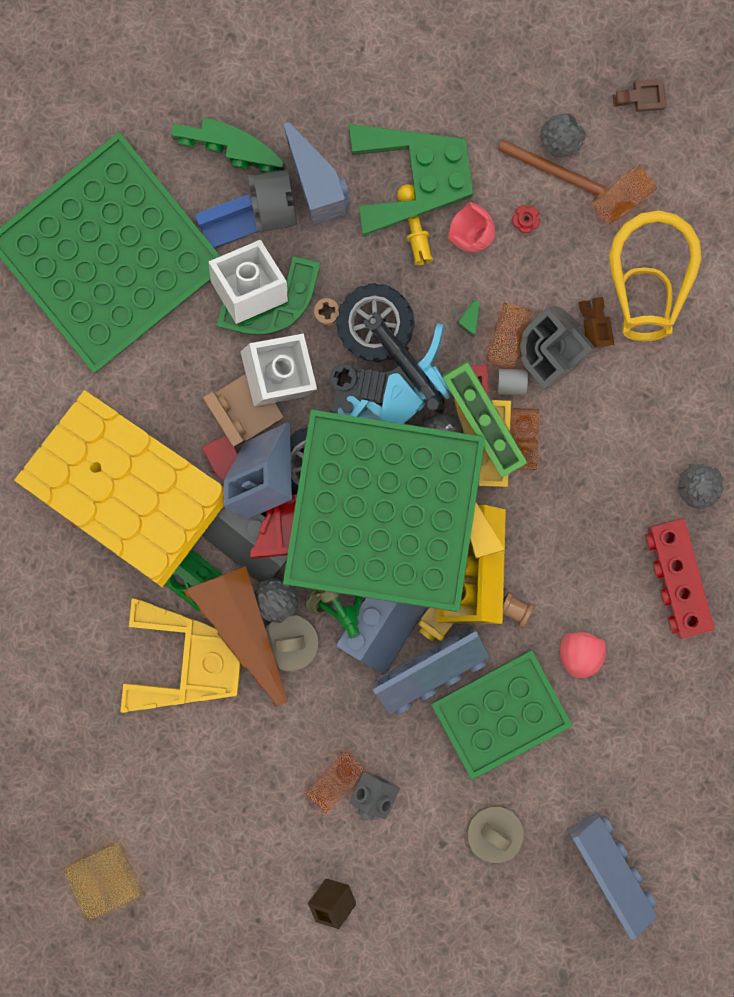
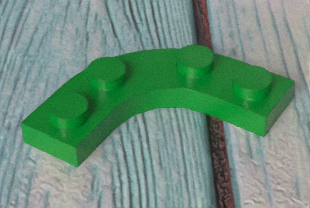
(300, 290)

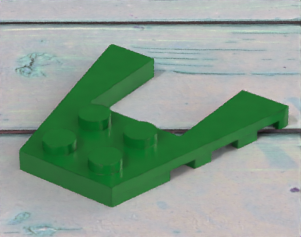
(437, 168)

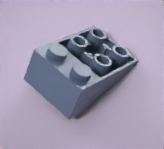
(260, 474)

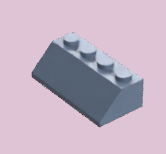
(382, 632)
(613, 874)

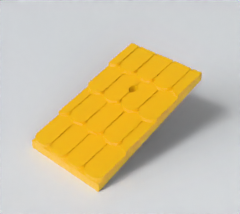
(123, 488)

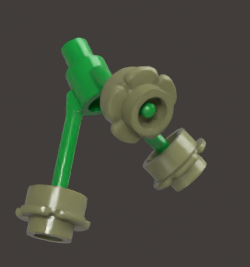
(320, 603)

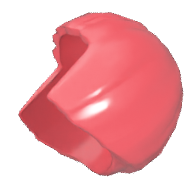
(472, 229)
(582, 654)

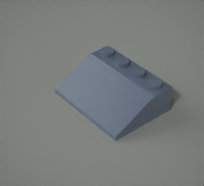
(322, 189)
(429, 670)

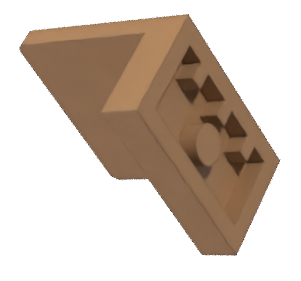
(237, 414)

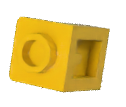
(431, 628)

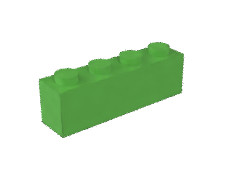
(484, 418)

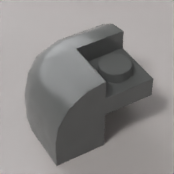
(553, 346)

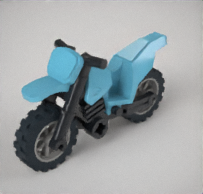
(399, 390)

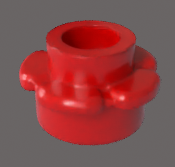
(518, 218)

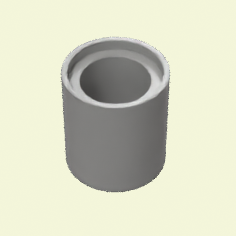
(512, 382)

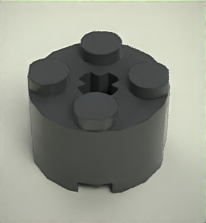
(272, 200)

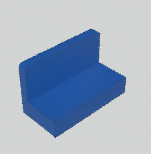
(228, 221)

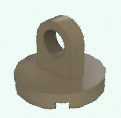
(293, 642)
(495, 834)

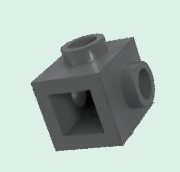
(374, 796)

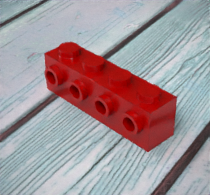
(680, 578)

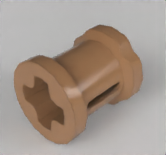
(321, 307)
(516, 609)

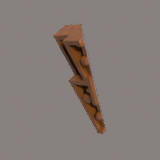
(235, 614)

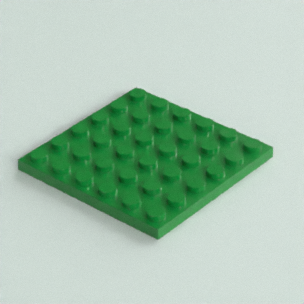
(106, 252)
(384, 510)

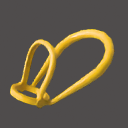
(620, 279)

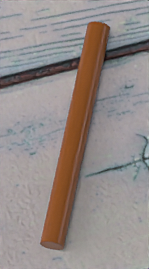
(551, 168)

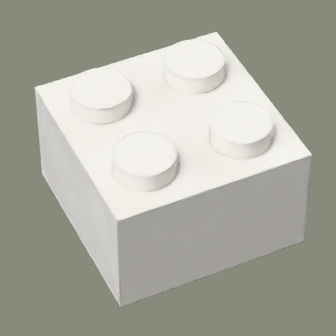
(248, 281)
(278, 370)

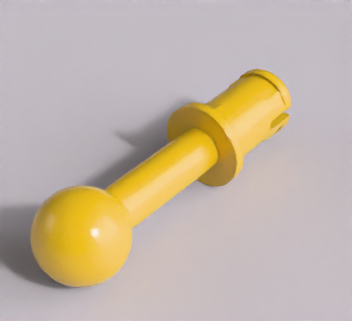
(418, 238)

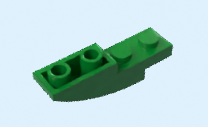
(241, 147)

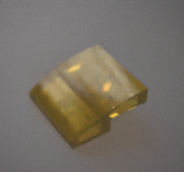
(102, 881)

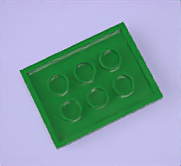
(501, 714)

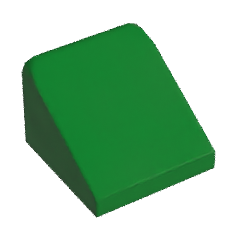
(469, 319)

